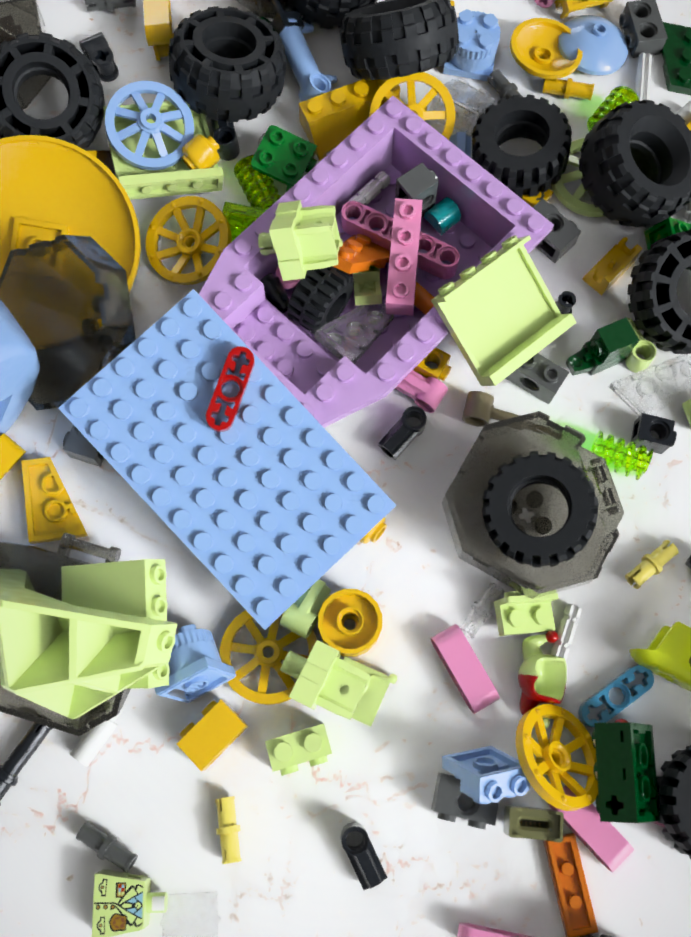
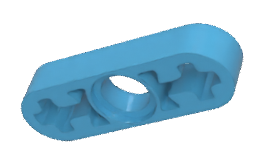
(627, 676)

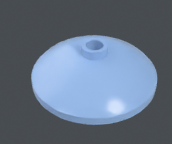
(599, 40)

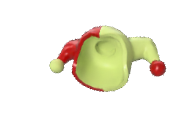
(541, 675)

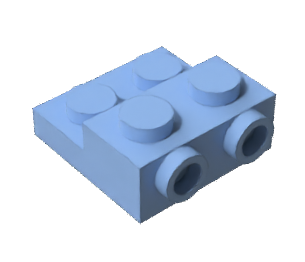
(487, 774)

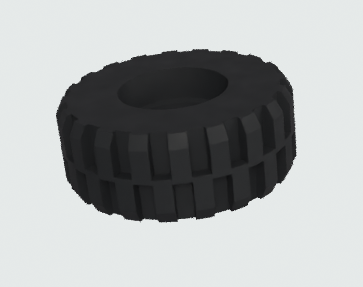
(655, 293)

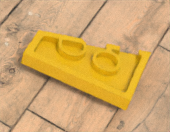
(48, 503)

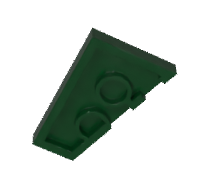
(677, 58)

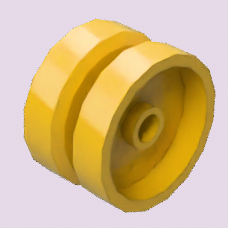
(351, 605)

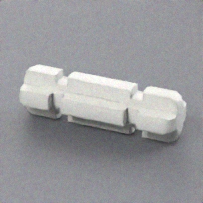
(372, 188)
(566, 631)

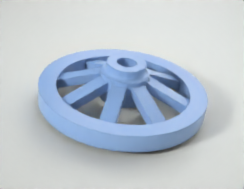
(147, 129)

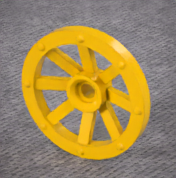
(437, 87)
(186, 238)
(228, 646)
(555, 758)

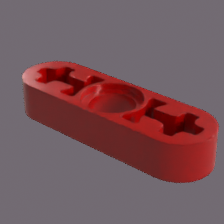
(230, 365)

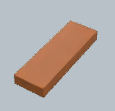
(570, 887)

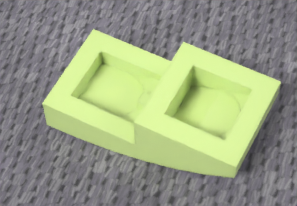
(367, 287)

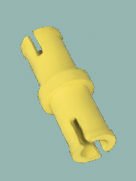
(651, 564)
(228, 830)

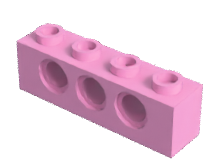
(403, 256)

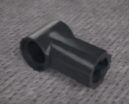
(226, 138)
(402, 434)
(363, 857)

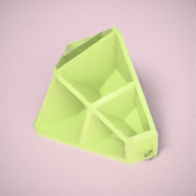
(71, 653)

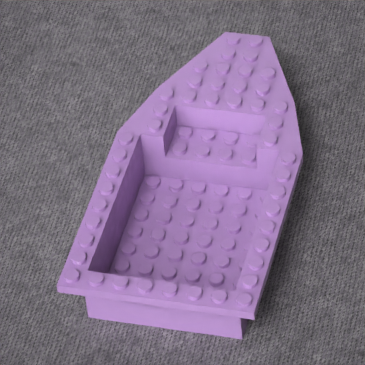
(390, 142)

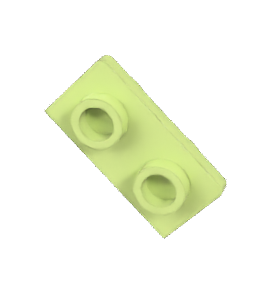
(522, 615)

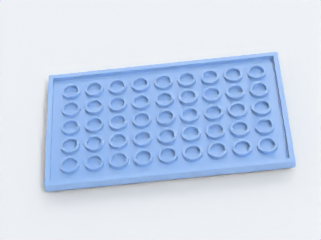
(253, 503)

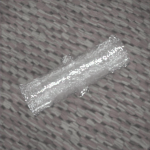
(481, 610)

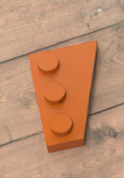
(360, 253)

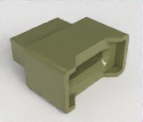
(533, 823)

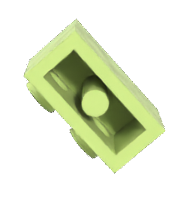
(299, 747)

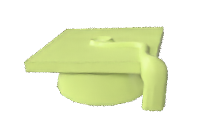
(372, 695)

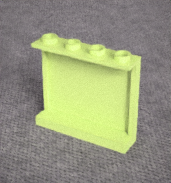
(169, 181)
(500, 312)
(122, 588)

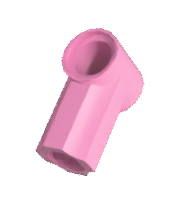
(424, 391)

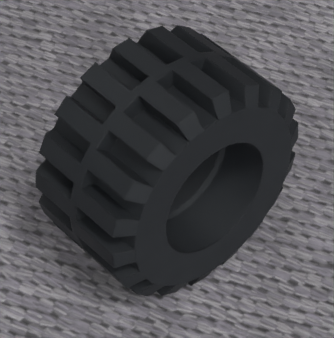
(320, 297)

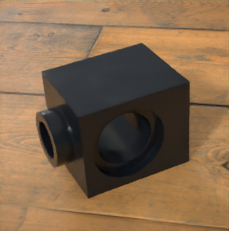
(664, 427)

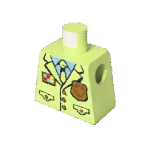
(123, 903)

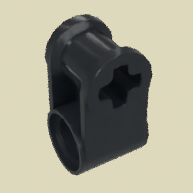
(101, 56)

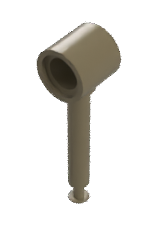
(480, 409)

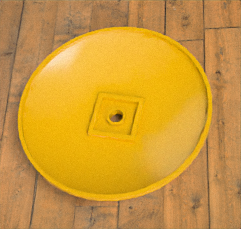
(63, 190)

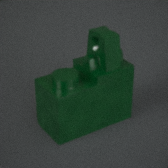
(605, 349)

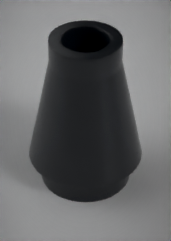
(275, 292)

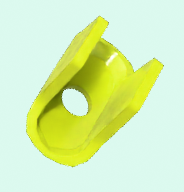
(668, 655)

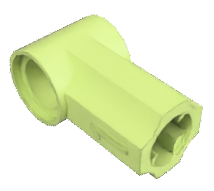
(644, 348)
(303, 614)

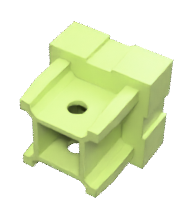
(302, 239)
(322, 677)

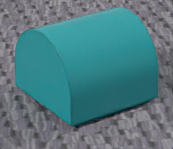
(443, 215)

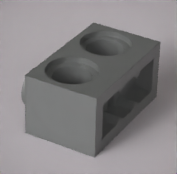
(643, 27)

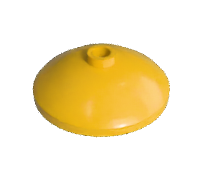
(537, 50)

